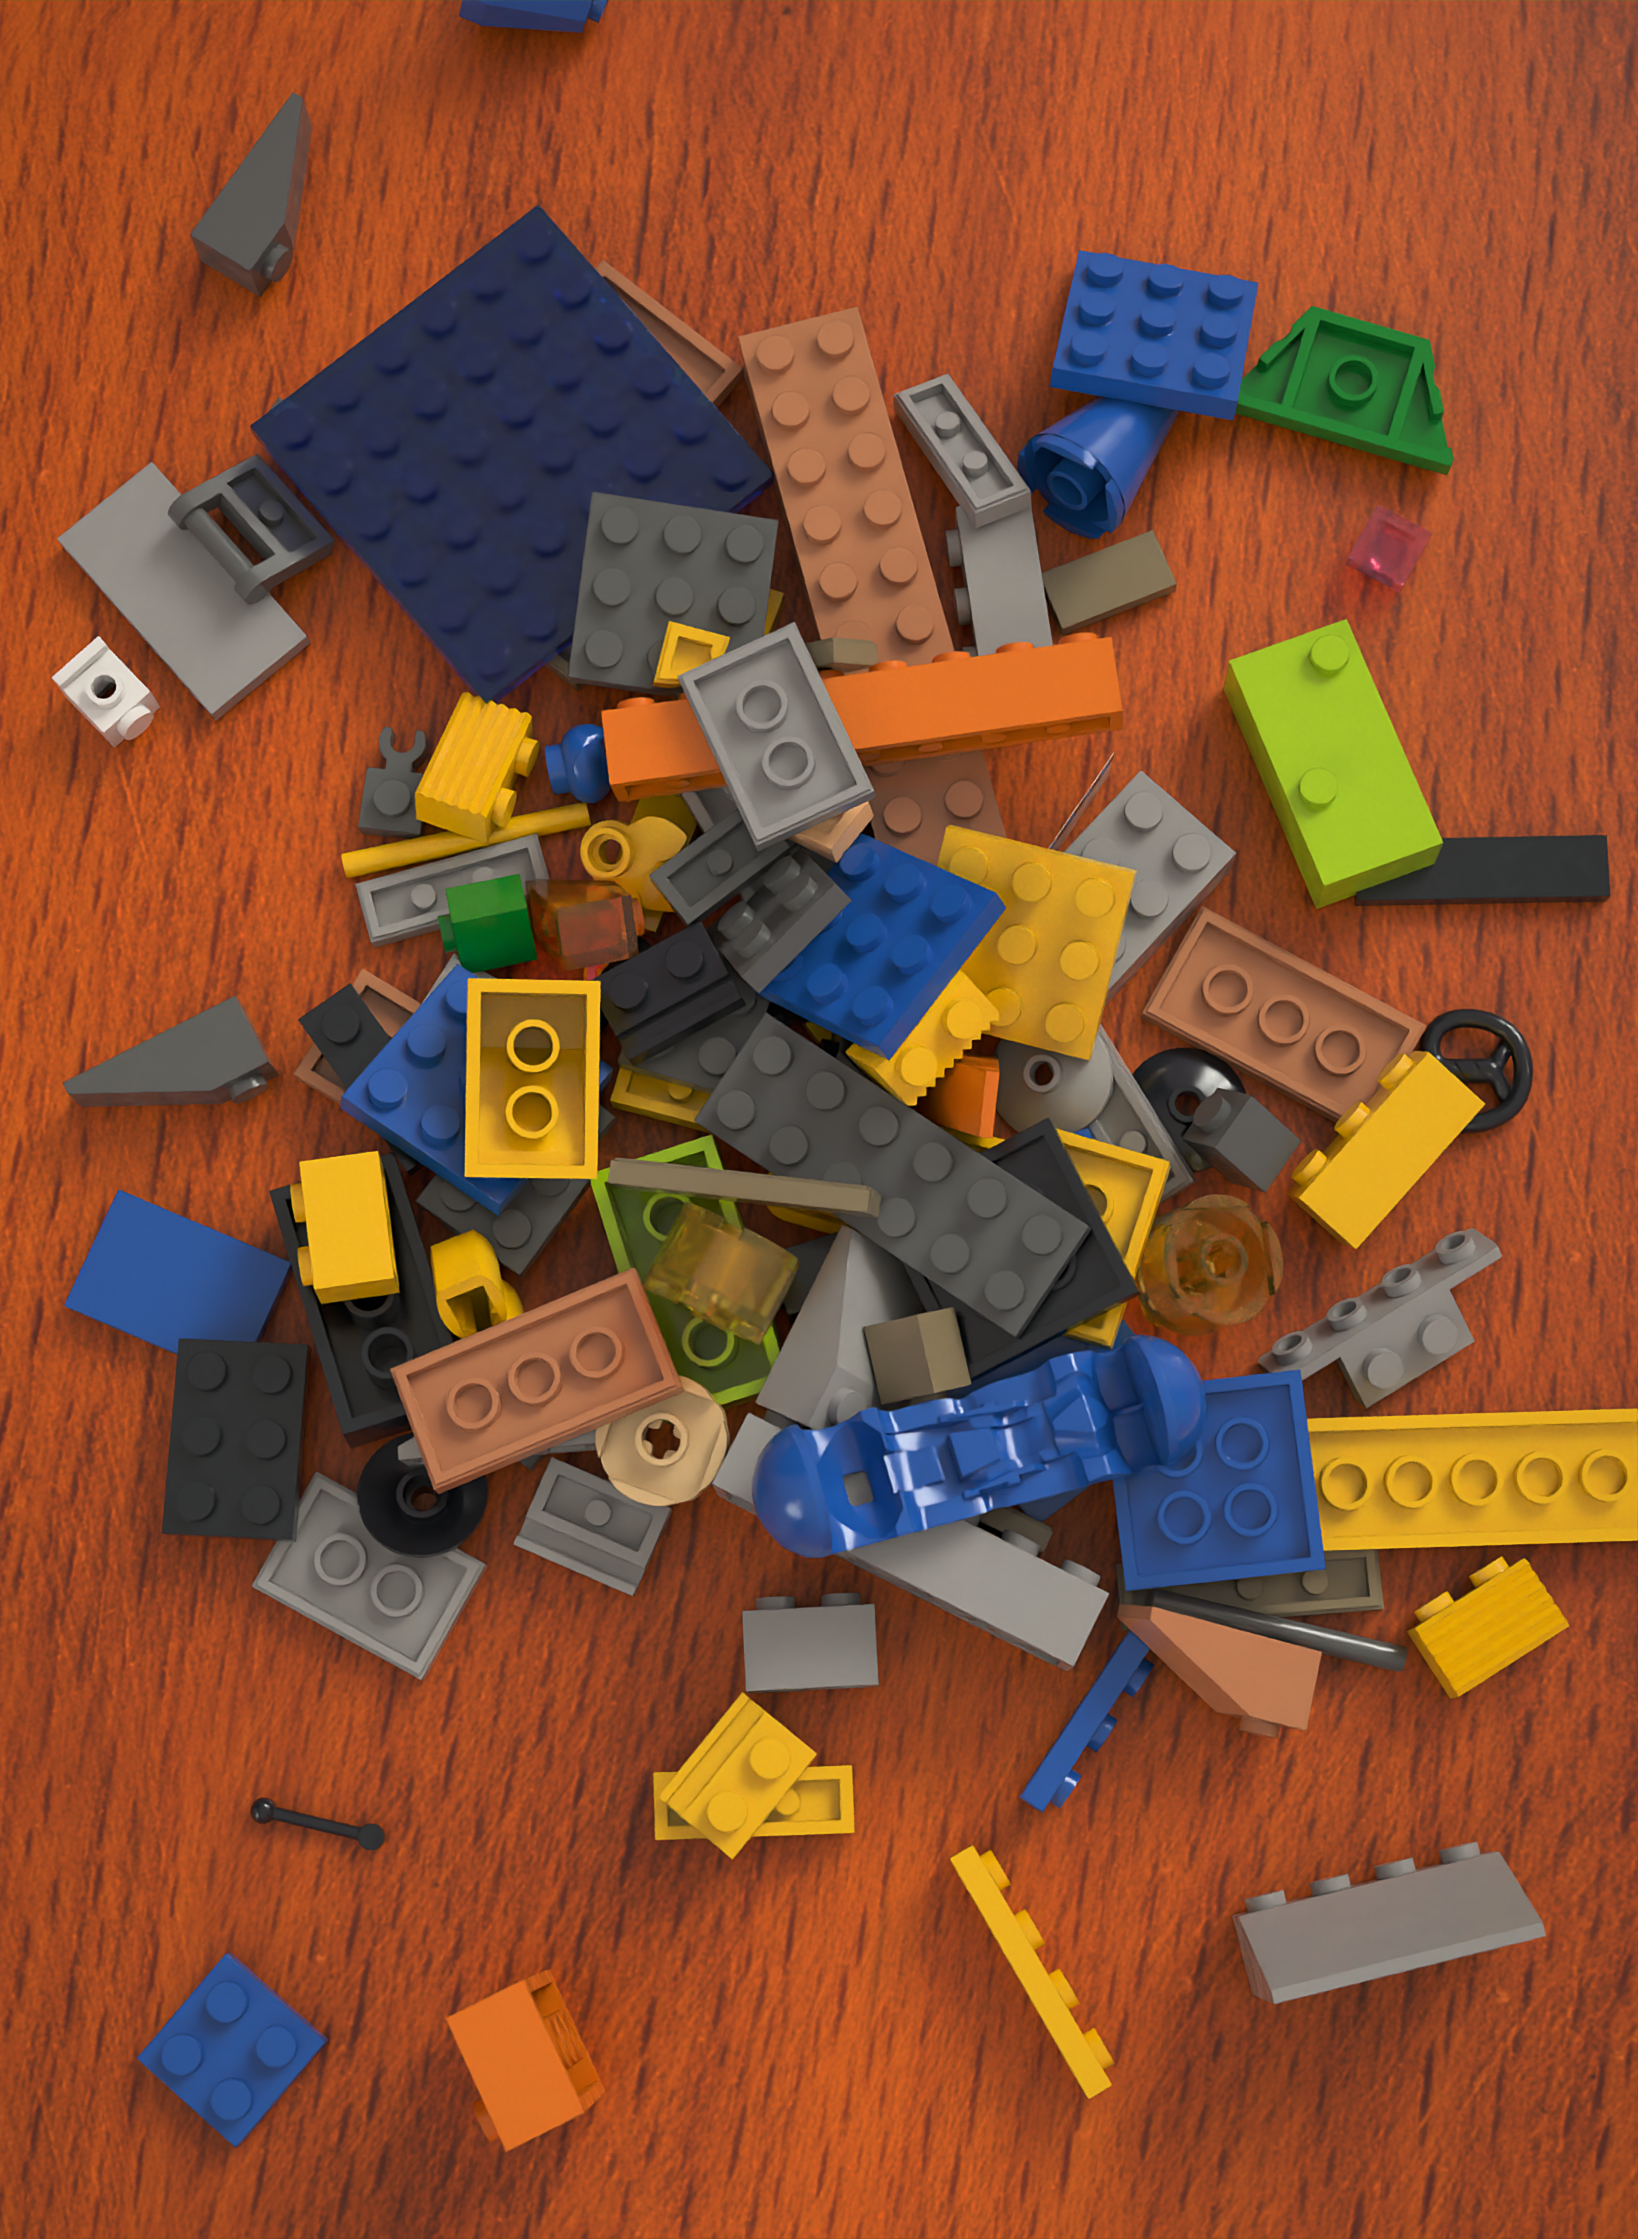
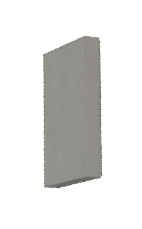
(776, 736)
(362, 1590)

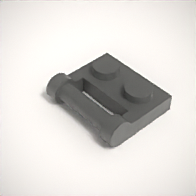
(266, 517)

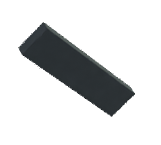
(1503, 872)

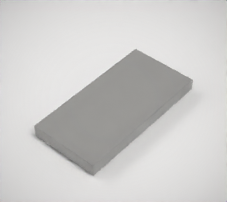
(180, 595)

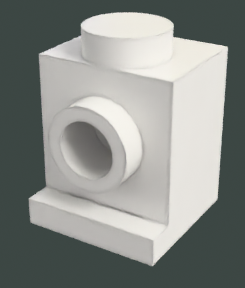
(90, 677)

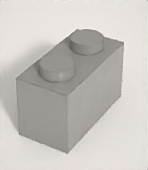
(811, 1645)

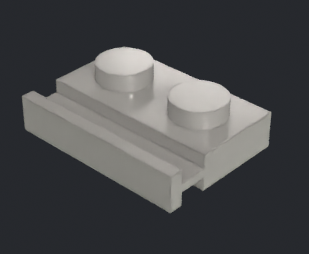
(592, 1527)

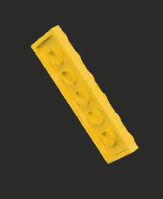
(1476, 1479)

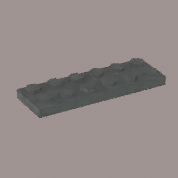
(940, 1199)

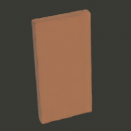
(1278, 1017)
(536, 1380)

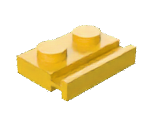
(737, 1775)

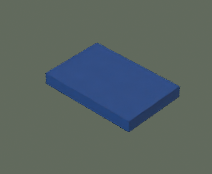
(175, 1278)

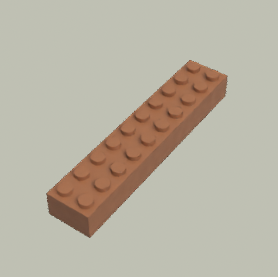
(860, 548)

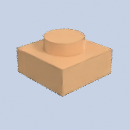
(835, 834)

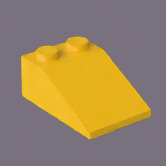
(532, 1078)

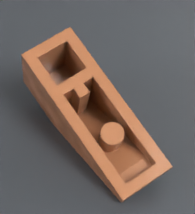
(1231, 1669)

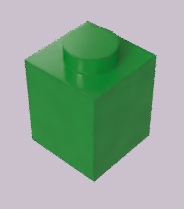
(488, 924)

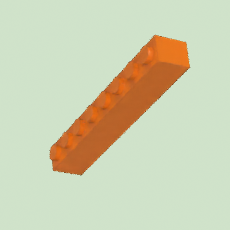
(894, 713)

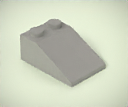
(826, 1361)

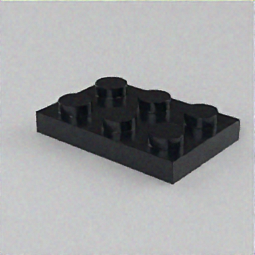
(237, 1440)

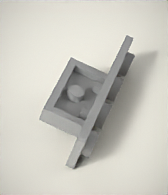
(1395, 1326)

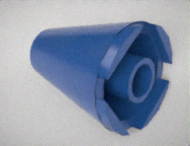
(1094, 462)

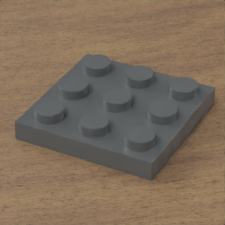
(660, 566)

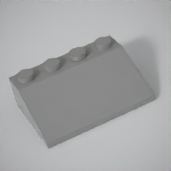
(1383, 1924)

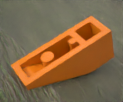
(964, 1096)

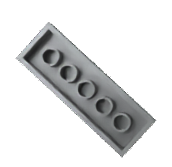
(954, 1565)

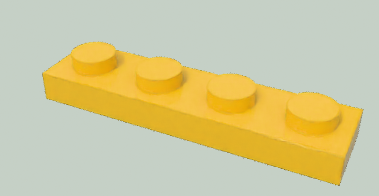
(1048, 1992)

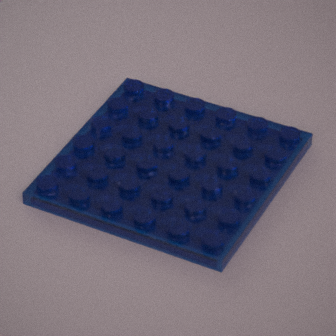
(472, 440)

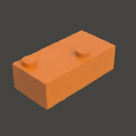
(525, 2061)

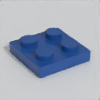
(232, 2049)

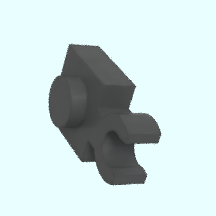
(390, 792)

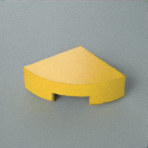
(685, 650)

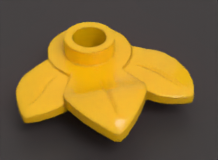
(645, 848)

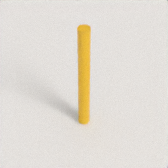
(452, 843)

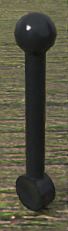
(369, 1836)

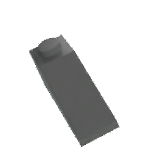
(256, 215)
(195, 1062)

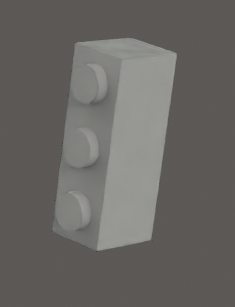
(1000, 580)

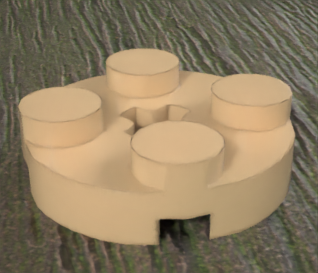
(681, 1473)

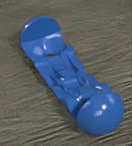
(997, 1448)

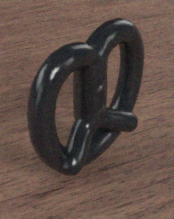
(1486, 1069)

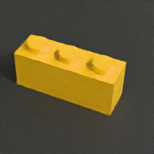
(1383, 1147)

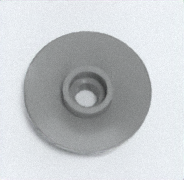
(1071, 1098)

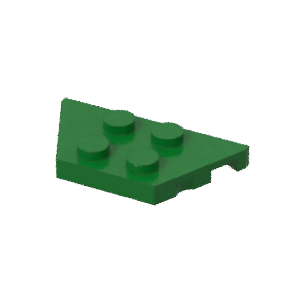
(1352, 388)

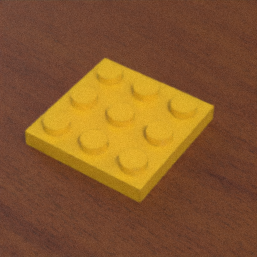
(1053, 944)

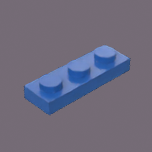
(1088, 1724)

